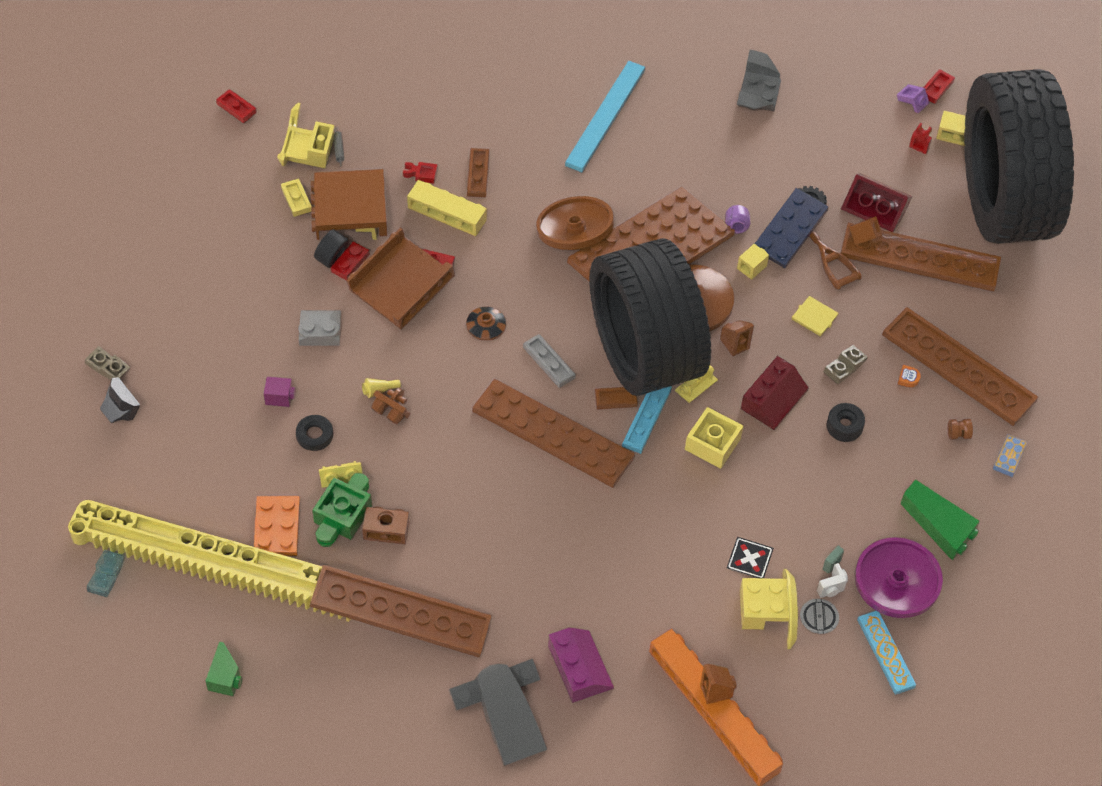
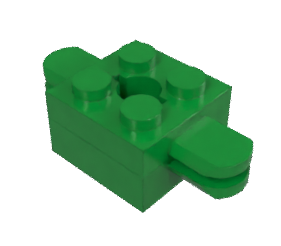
(333, 508)

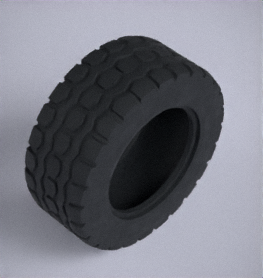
(1019, 156)

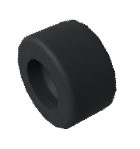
(331, 248)

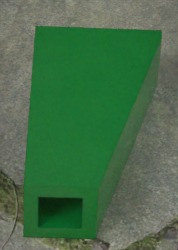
(940, 519)

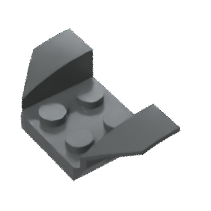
(760, 83)

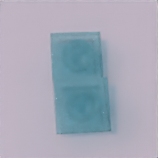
(106, 573)

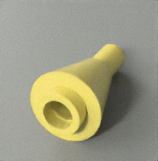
(372, 385)

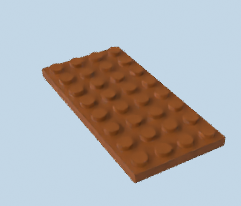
(675, 218)

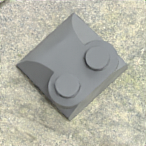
(319, 328)

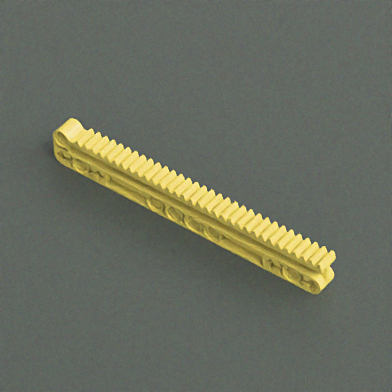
(166, 544)

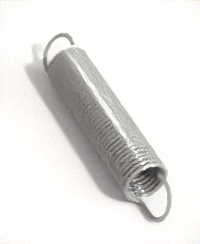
(338, 144)

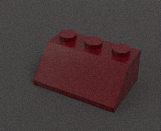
(872, 198)
(774, 393)

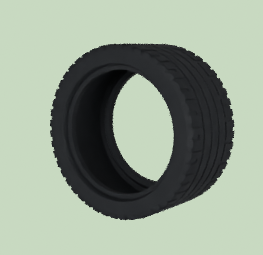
(650, 316)

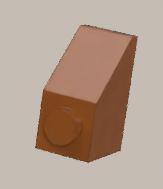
(737, 336)
(717, 683)

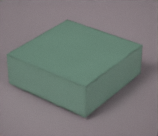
(834, 558)

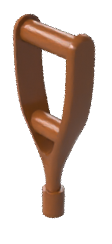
(833, 255)

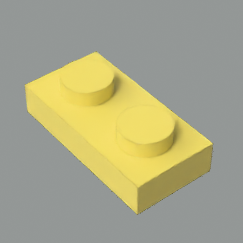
(296, 197)

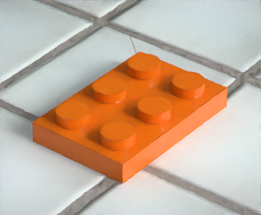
(277, 524)

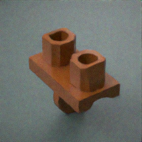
(382, 402)

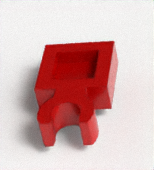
(920, 139)
(424, 171)

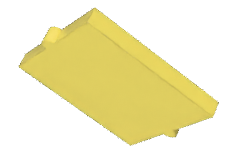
(814, 316)

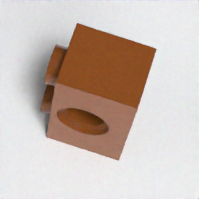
(395, 532)

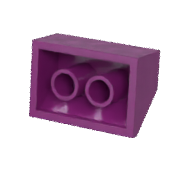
(579, 663)

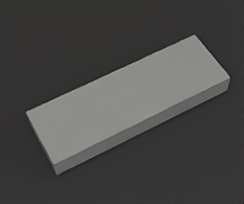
(549, 360)

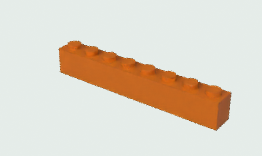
(722, 716)

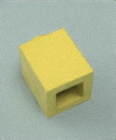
(753, 261)

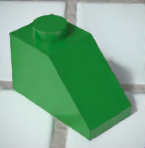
(223, 673)

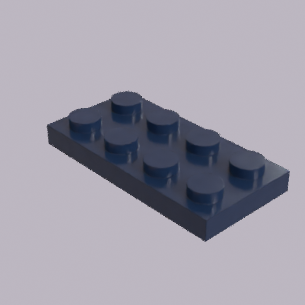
(791, 227)

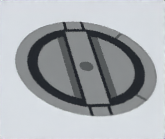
(819, 616)

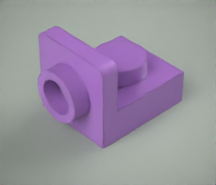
(914, 95)

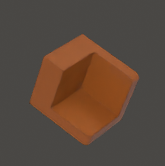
(865, 230)

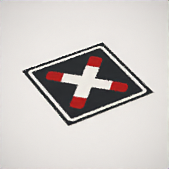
(750, 558)

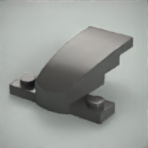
(505, 708)

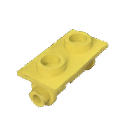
(693, 388)
(341, 472)

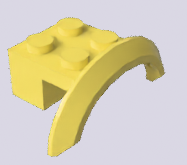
(306, 145)
(770, 601)

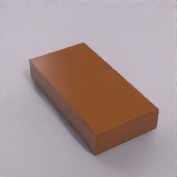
(614, 398)

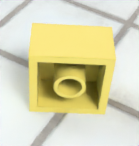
(714, 437)

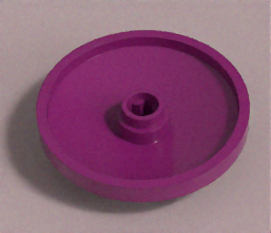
(898, 577)

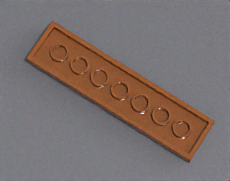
(926, 258)
(960, 366)
(553, 433)
(400, 611)

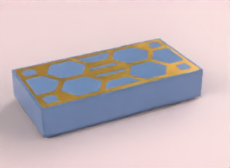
(1010, 455)

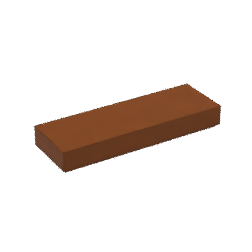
(478, 172)

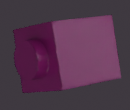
(278, 391)

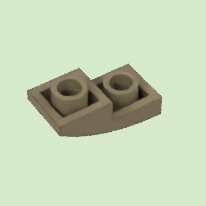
(105, 364)
(845, 365)

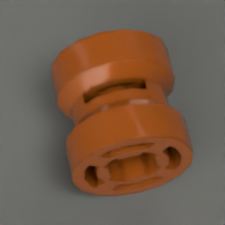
(960, 429)

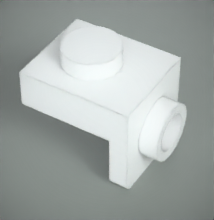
(833, 585)

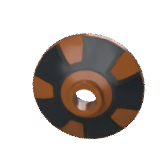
(486, 329)

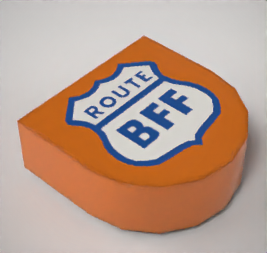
(909, 376)

